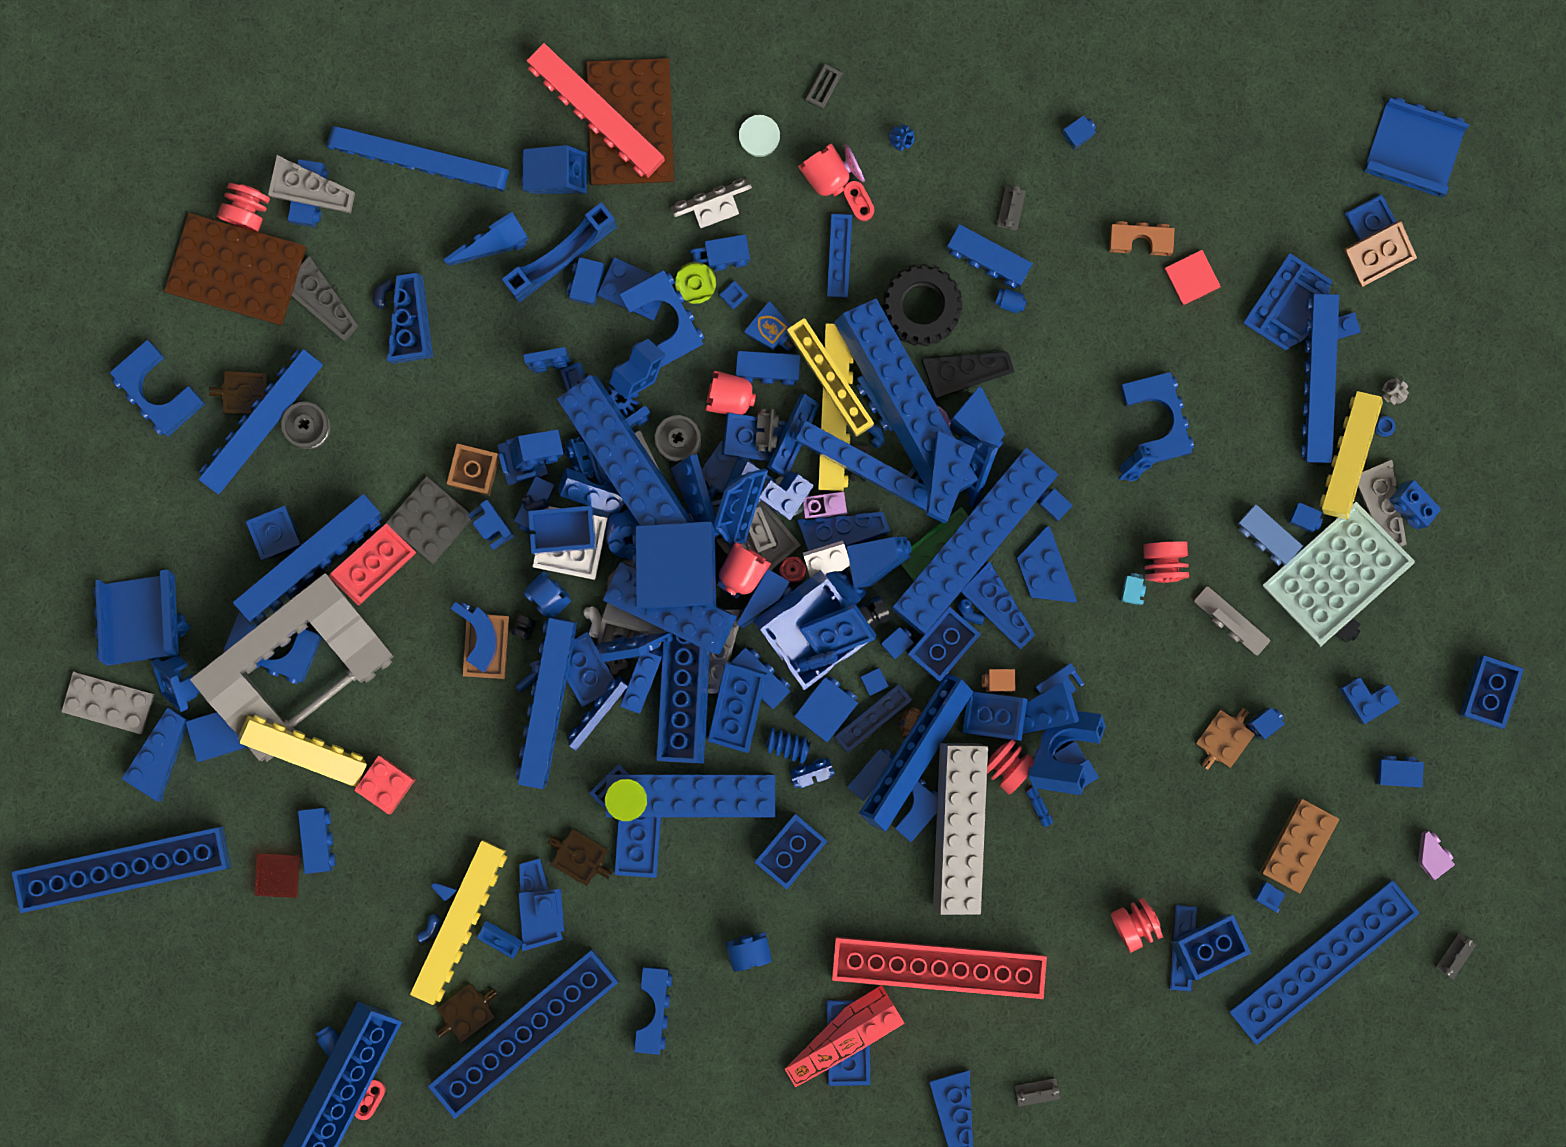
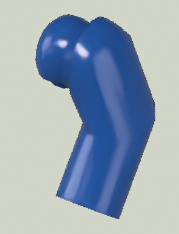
(877, 434)
(968, 614)
(432, 928)

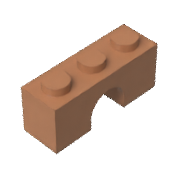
(1160, 237)
(999, 680)

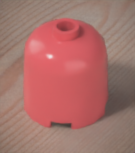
(825, 172)
(729, 394)
(742, 570)

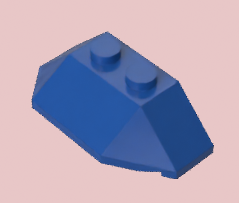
(739, 506)

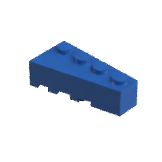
(410, 322)
(156, 759)

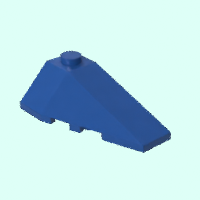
(502, 237)

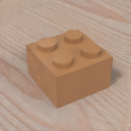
(473, 469)

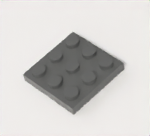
(429, 520)
(784, 540)

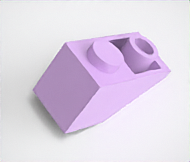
(825, 505)
(1432, 857)

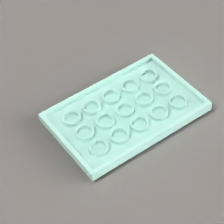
(1338, 574)

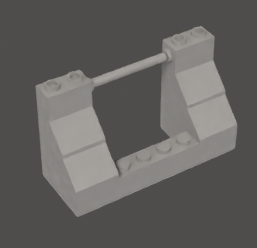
(336, 620)

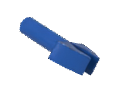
(529, 679)

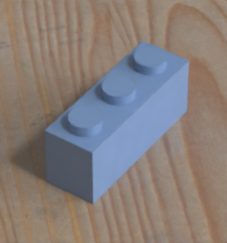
(1268, 535)

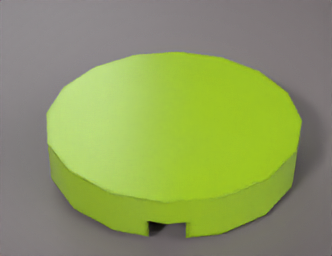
(695, 282)
(626, 800)

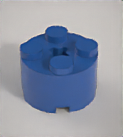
(620, 534)
(547, 595)
(748, 951)

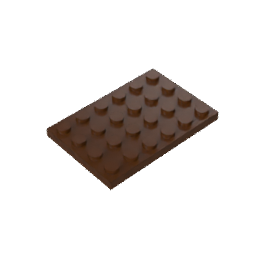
(643, 98)
(235, 269)

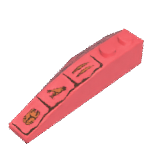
(847, 1034)

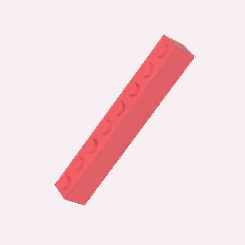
(595, 110)

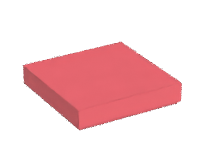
(1192, 277)

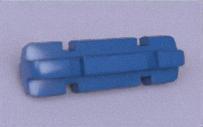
(817, 661)
(1039, 806)

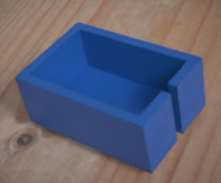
(562, 530)

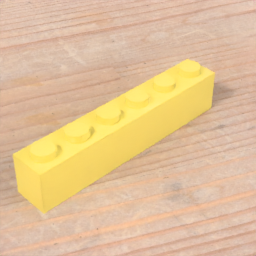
(830, 377)
(1352, 455)
(301, 750)

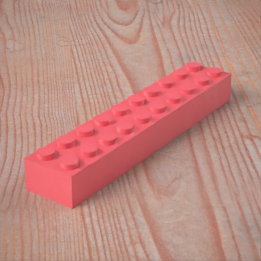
(939, 967)

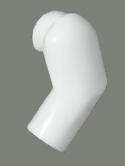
(595, 617)

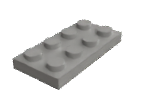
(107, 703)

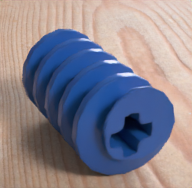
(788, 745)

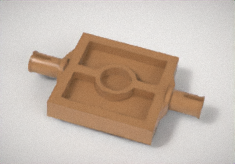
(1225, 739)

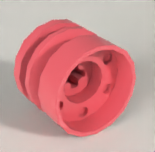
(243, 207)
(1166, 561)
(1009, 766)
(1137, 924)

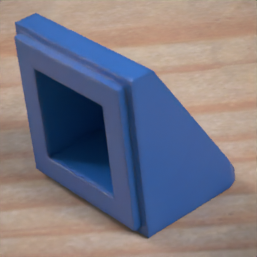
(444, 891)

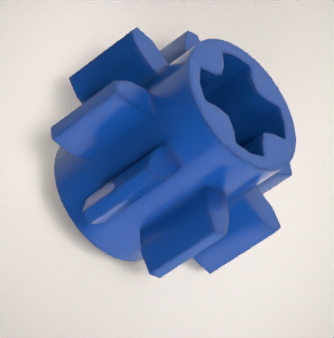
(901, 137)

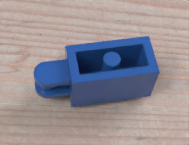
(724, 253)

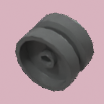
(297, 416)
(672, 428)

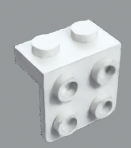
(827, 559)

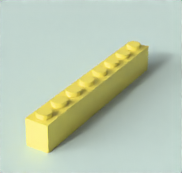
(830, 474)
(458, 923)

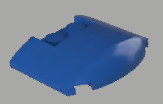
(1282, 308)

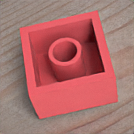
(385, 784)

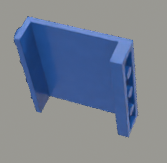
(1415, 146)
(674, 566)
(136, 619)

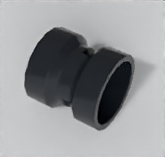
(523, 622)

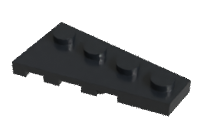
(962, 372)

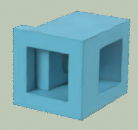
(1133, 589)

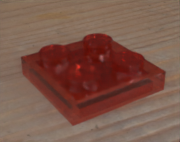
(277, 875)

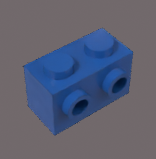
(1414, 504)

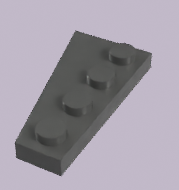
(321, 300)

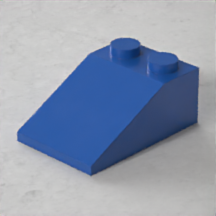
(769, 592)

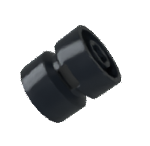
(875, 612)

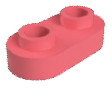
(860, 201)
(371, 1100)

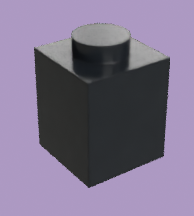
(1349, 631)

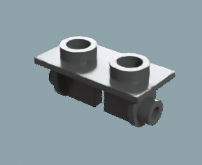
(1011, 208)
(767, 438)
(1455, 956)
(1037, 1092)

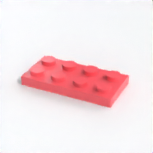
(372, 564)

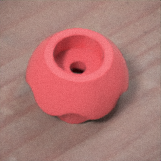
(797, 564)

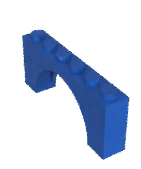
(527, 279)

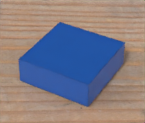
(733, 295)
(874, 681)

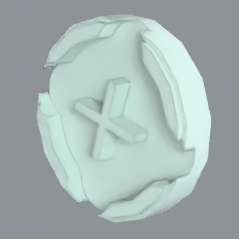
(759, 135)

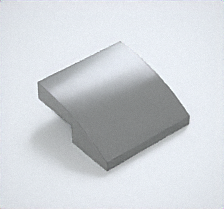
(759, 534)

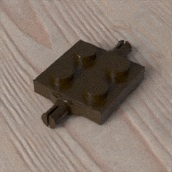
(240, 391)
(579, 857)
(466, 1013)

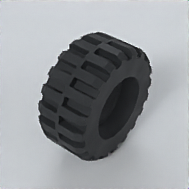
(938, 281)

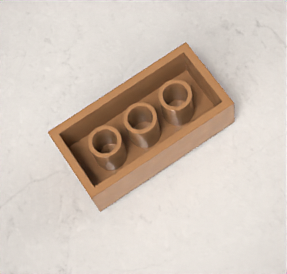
(1299, 845)

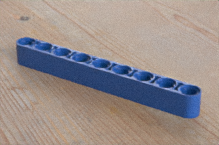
(416, 157)

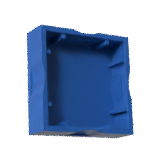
(783, 622)

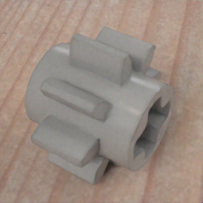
(1395, 391)

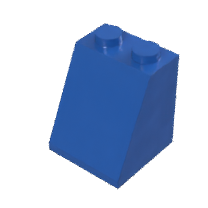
(554, 170)
(977, 420)
(876, 559)

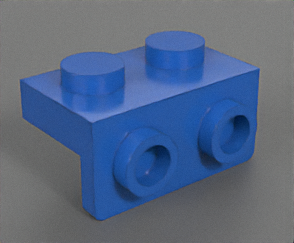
(844, 585)

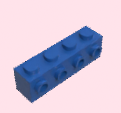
(989, 256)

